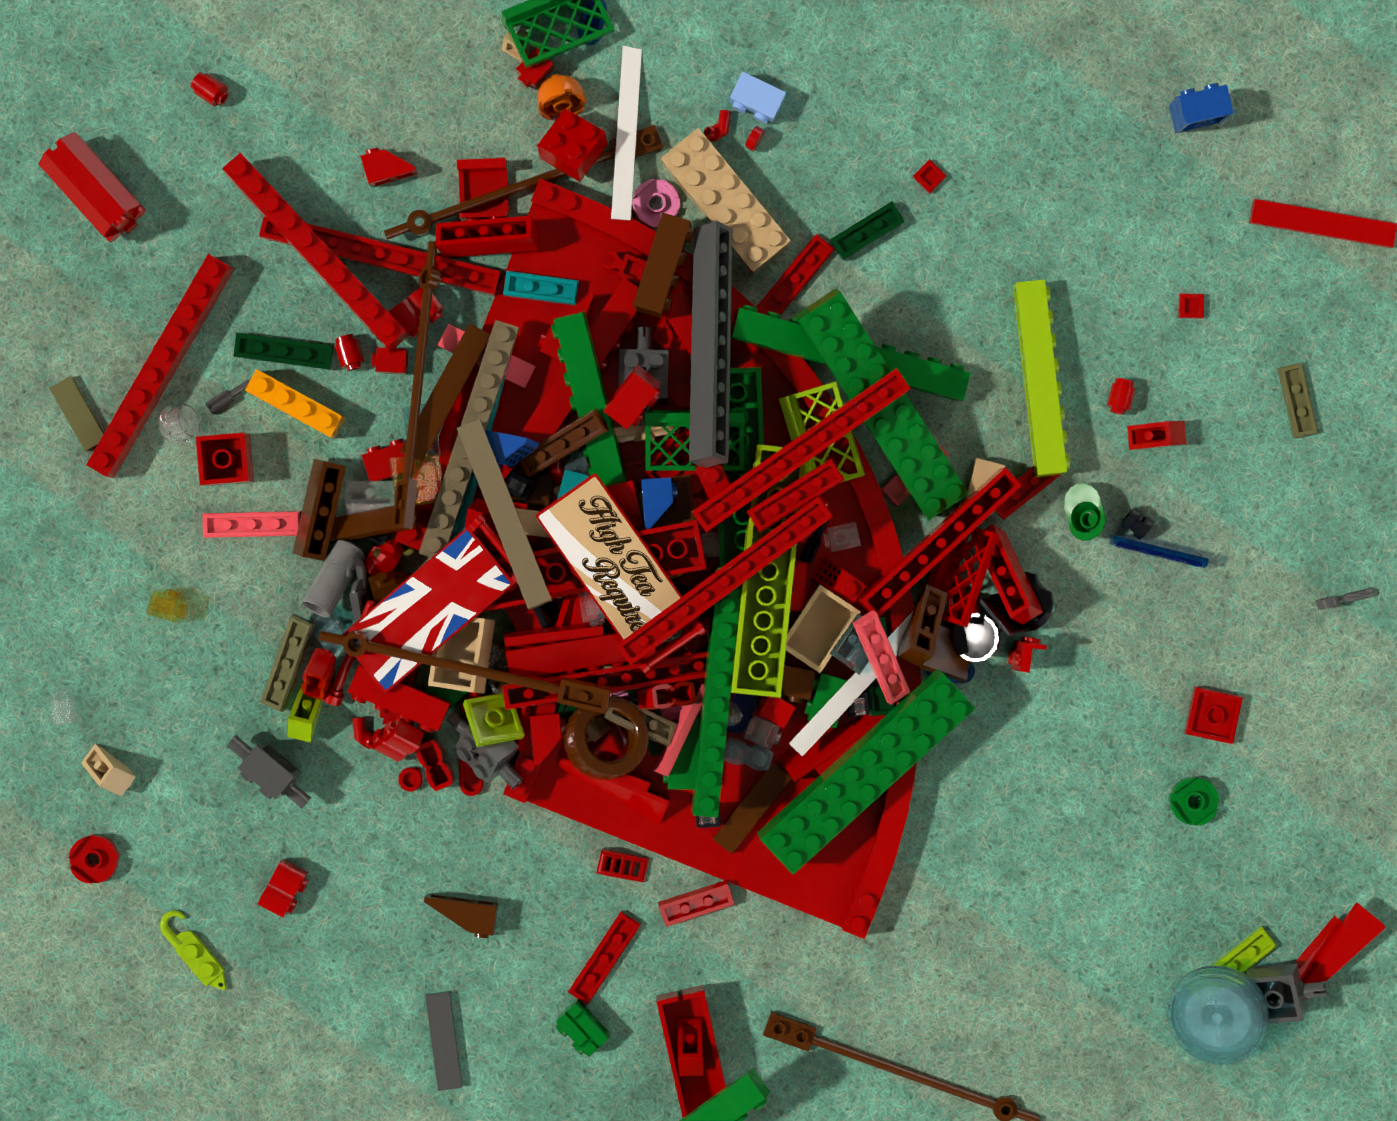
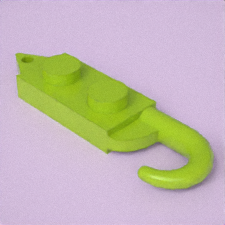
(194, 953)

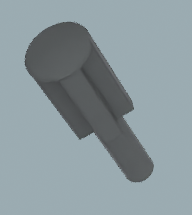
(225, 398)

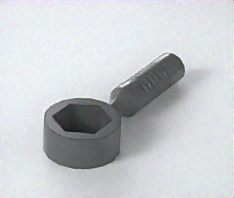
(1334, 601)

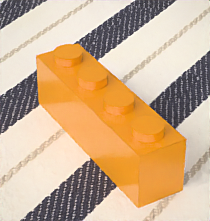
(295, 404)

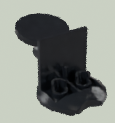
(983, 632)

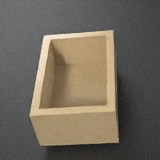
(819, 627)
(468, 646)

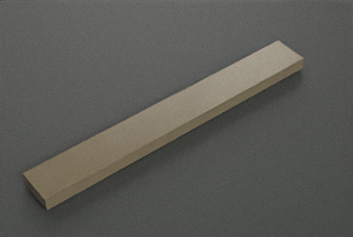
(504, 514)

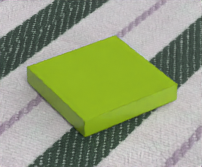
(491, 721)

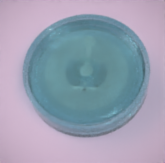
(1218, 1015)

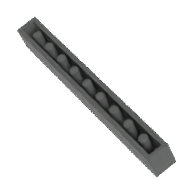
(710, 345)

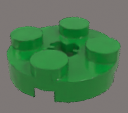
(1194, 787)

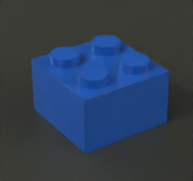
(1201, 108)

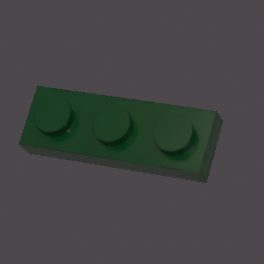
(867, 230)

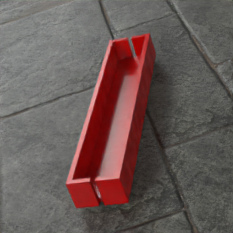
(693, 1003)

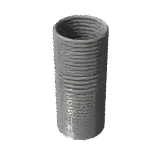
(331, 582)

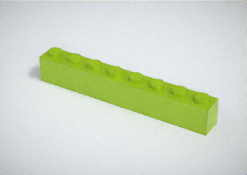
(1040, 378)

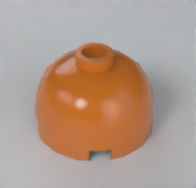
(560, 93)

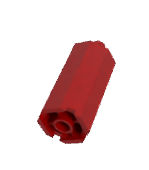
(92, 186)

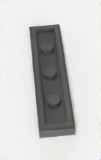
(443, 1040)

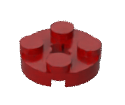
(93, 845)

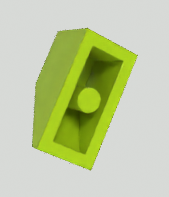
(304, 717)

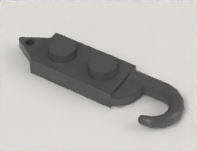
(360, 589)

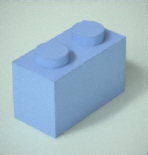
(757, 98)

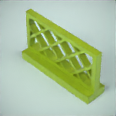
(796, 427)

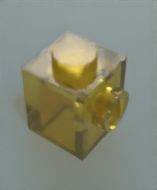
(167, 605)

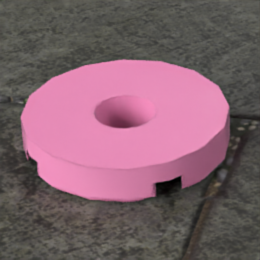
(651, 189)

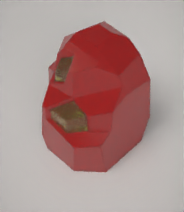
(383, 557)

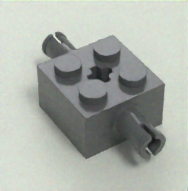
(653, 361)
(485, 760)
(269, 771)
(1285, 991)

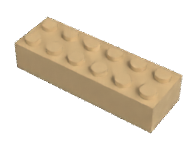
(725, 199)

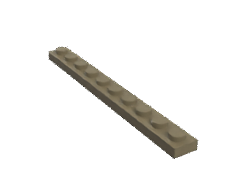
(459, 467)

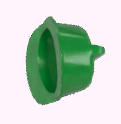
(1084, 512)

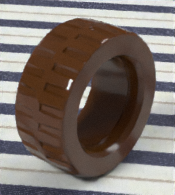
(634, 740)

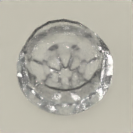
(178, 424)

